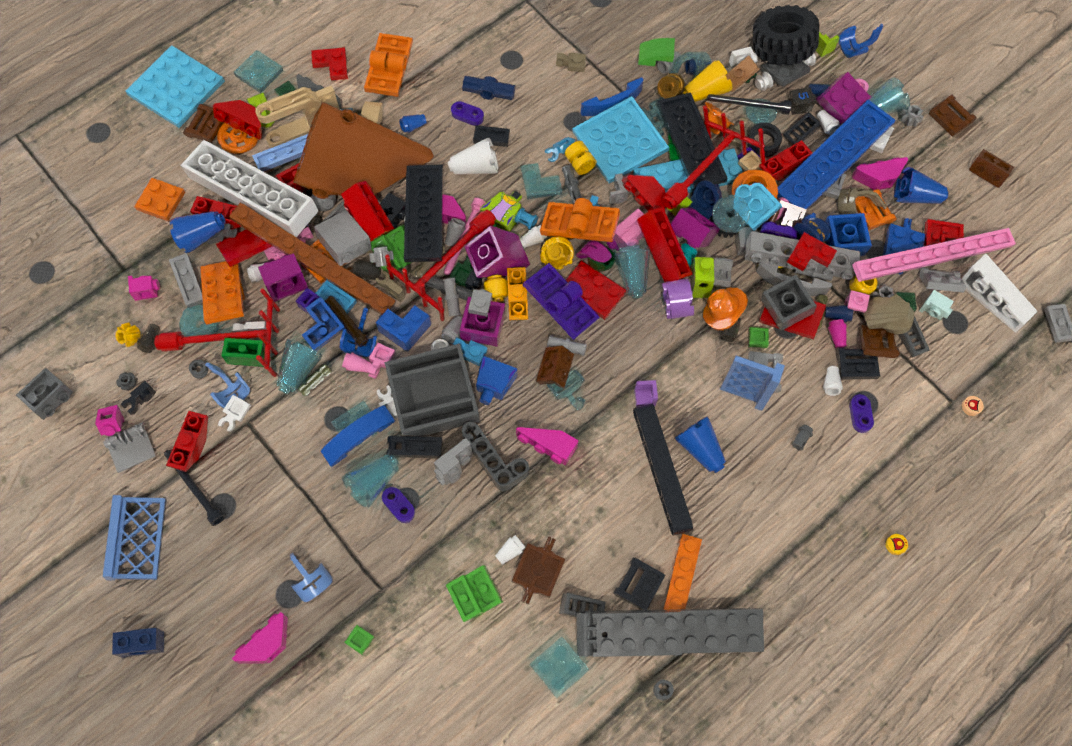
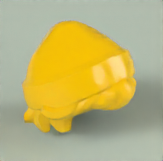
(557, 252)

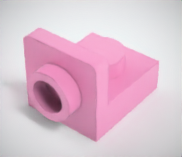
(857, 301)

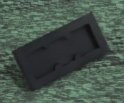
(498, 136)

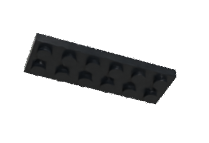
(690, 137)
(423, 213)

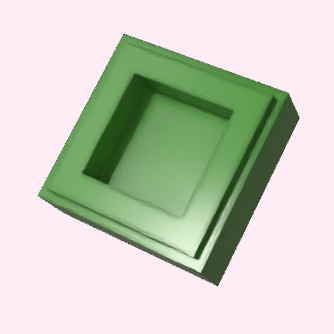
(758, 337)
(359, 639)

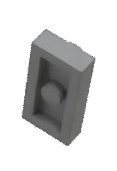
(1059, 322)

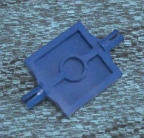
(902, 238)

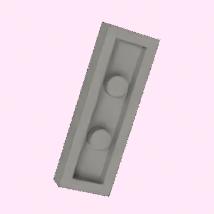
(187, 280)

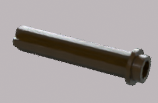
(350, 326)

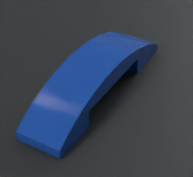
(594, 107)
(356, 433)

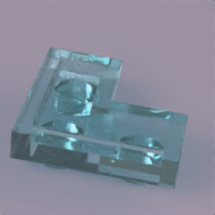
(539, 187)

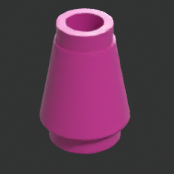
(838, 332)

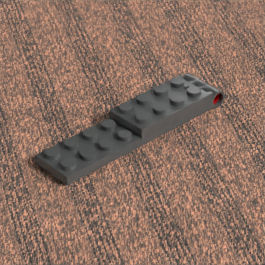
(669, 632)

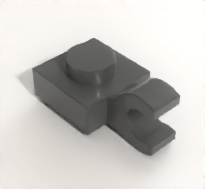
(220, 235)

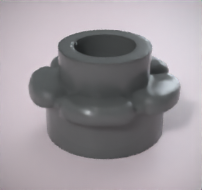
(130, 384)

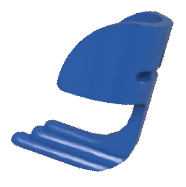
(849, 35)
(364, 351)

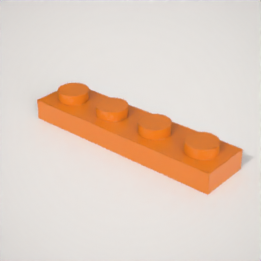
(682, 573)

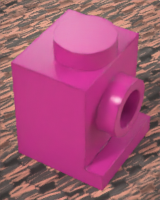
(143, 287)
(111, 425)

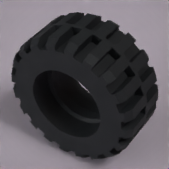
(786, 35)

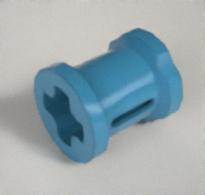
(526, 218)

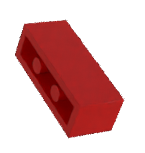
(367, 210)

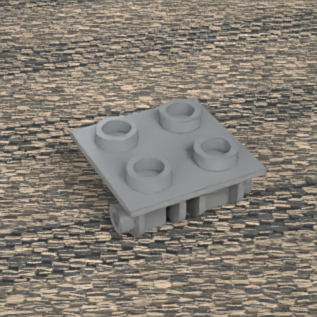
(130, 447)

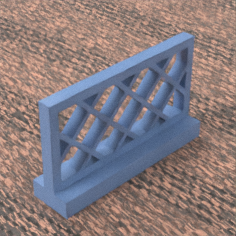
(763, 388)
(115, 538)

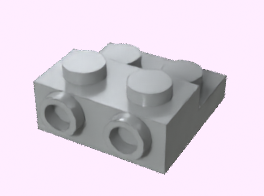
(448, 466)

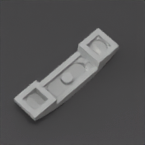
(770, 274)

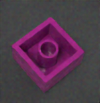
(843, 97)
(694, 228)
(283, 277)
(483, 328)

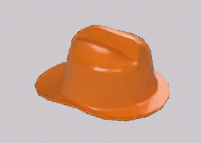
(715, 116)

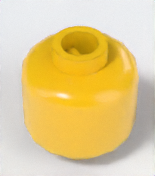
(497, 286)
(866, 287)

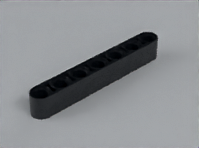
(663, 469)

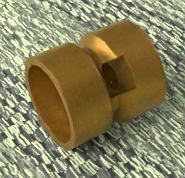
(670, 85)

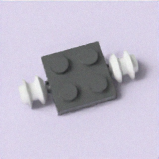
(782, 74)

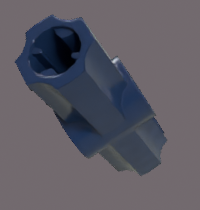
(488, 87)

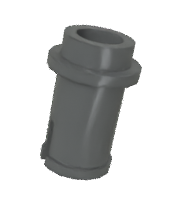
(802, 437)

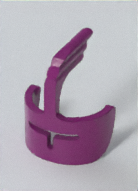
(600, 254)

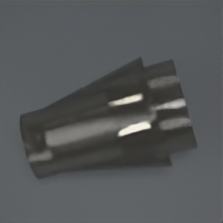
(146, 342)

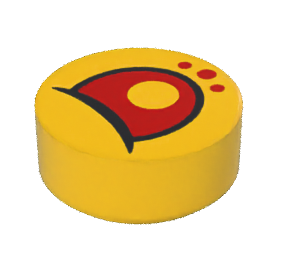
(896, 544)

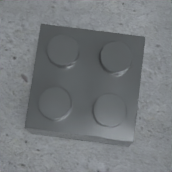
(788, 302)

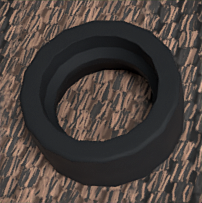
(773, 132)

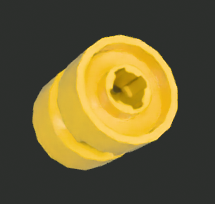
(580, 157)

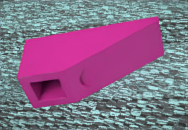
(551, 442)

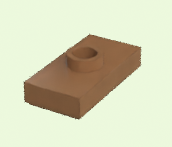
(742, 72)

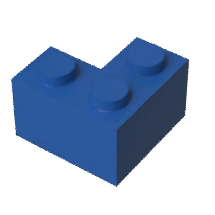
(326, 325)
(404, 331)

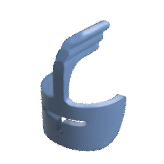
(221, 397)
(321, 584)

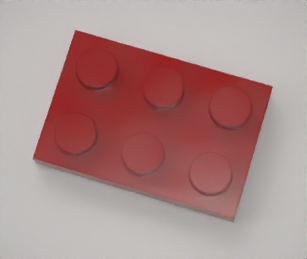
(597, 289)

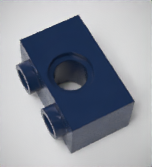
(138, 642)

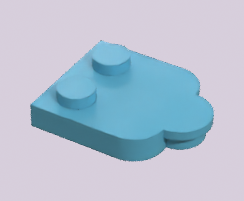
(760, 202)

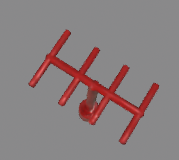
(679, 191)
(477, 226)
(176, 341)

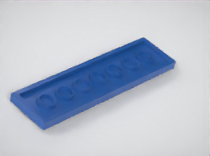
(835, 155)

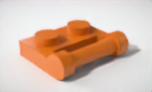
(872, 214)

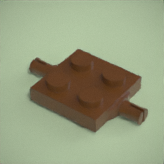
(538, 570)

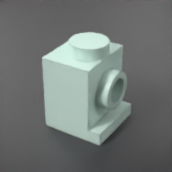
(937, 305)

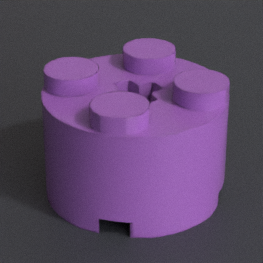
(678, 299)

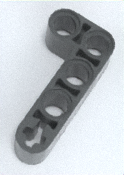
(490, 454)

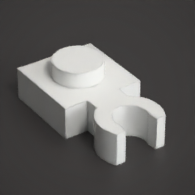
(249, 326)
(388, 401)
(235, 410)

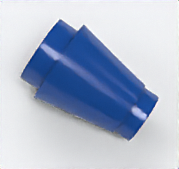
(412, 122)

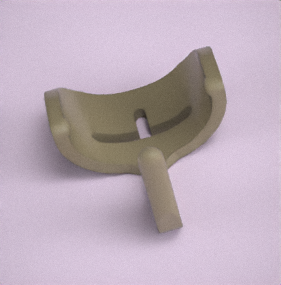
(845, 208)

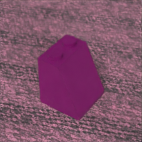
(495, 252)

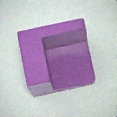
(646, 393)

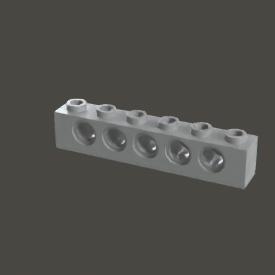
(777, 250)

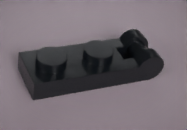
(415, 446)

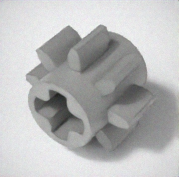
(912, 115)
(379, 256)
(884, 291)

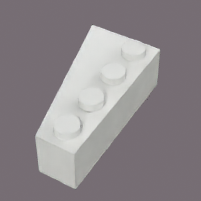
(998, 293)

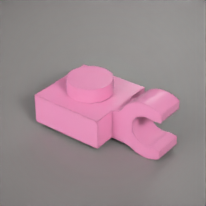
(379, 355)

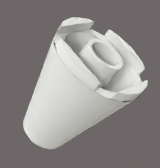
(475, 159)

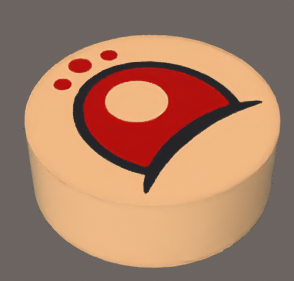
(972, 405)

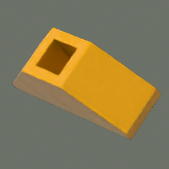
(517, 294)

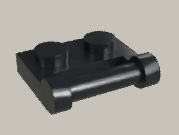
(856, 367)
(645, 588)

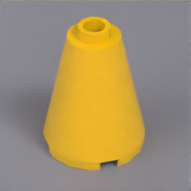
(709, 81)

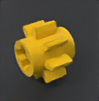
(127, 334)

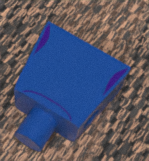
(494, 379)

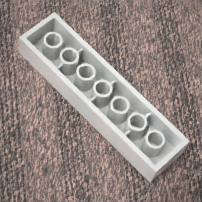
(252, 187)

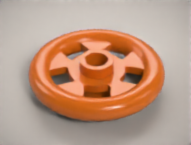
(232, 147)

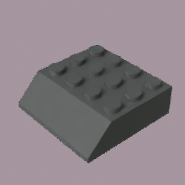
(432, 391)

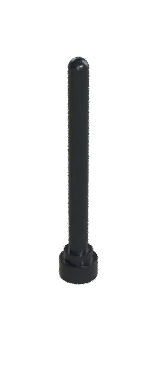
(783, 107)
(215, 515)

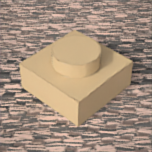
(750, 161)

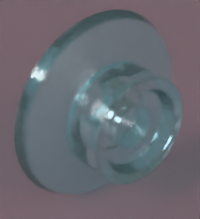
(759, 115)

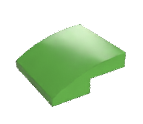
(656, 49)
(395, 242)
(474, 593)

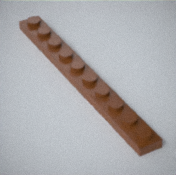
(312, 259)

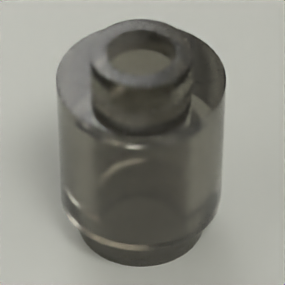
(366, 270)
(730, 333)

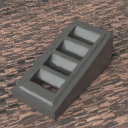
(917, 333)
(565, 602)

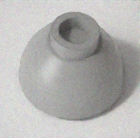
(324, 204)

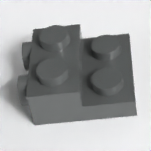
(44, 394)

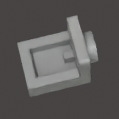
(621, 193)
(722, 272)
(480, 302)

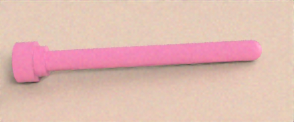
(476, 205)

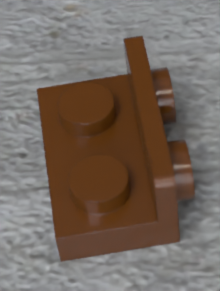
(991, 168)
(555, 366)

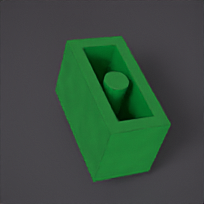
(242, 352)

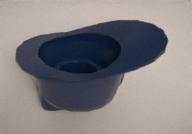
(705, 197)

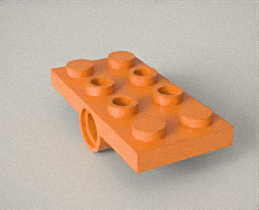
(388, 64)
(580, 221)
(221, 292)

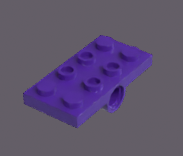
(561, 300)

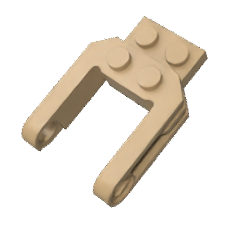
(292, 102)

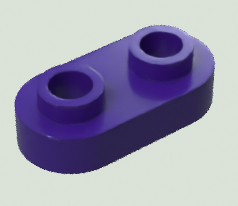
(466, 113)
(773, 229)
(861, 412)
(397, 504)

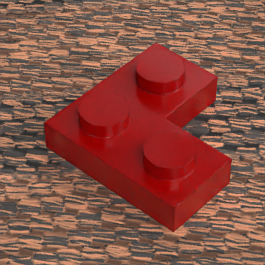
(334, 59)
(942, 231)
(810, 248)

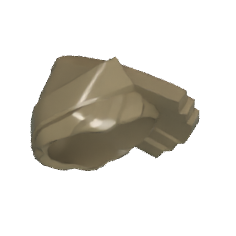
(889, 314)

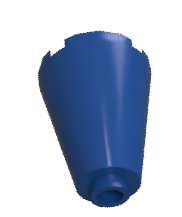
(919, 188)
(195, 229)
(703, 445)

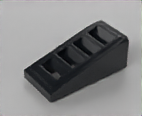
(811, 120)

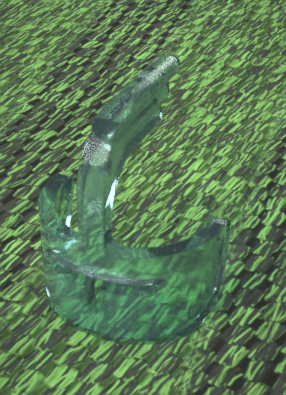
(697, 56)
(573, 378)

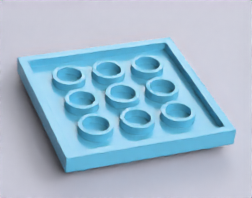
(175, 86)
(621, 139)

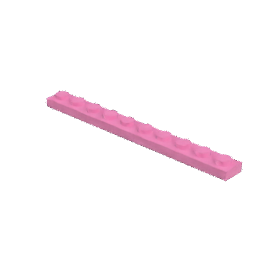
(933, 254)

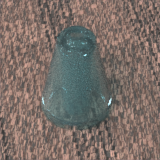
(891, 96)
(633, 268)
(295, 366)
(370, 479)

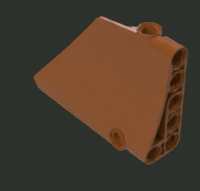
(353, 149)

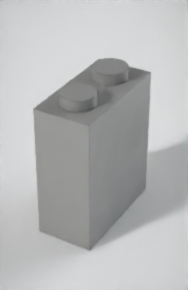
(343, 237)

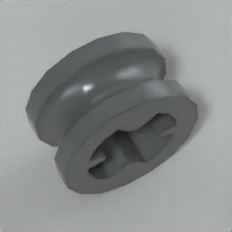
(192, 368)
(656, 690)

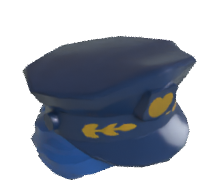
(814, 227)

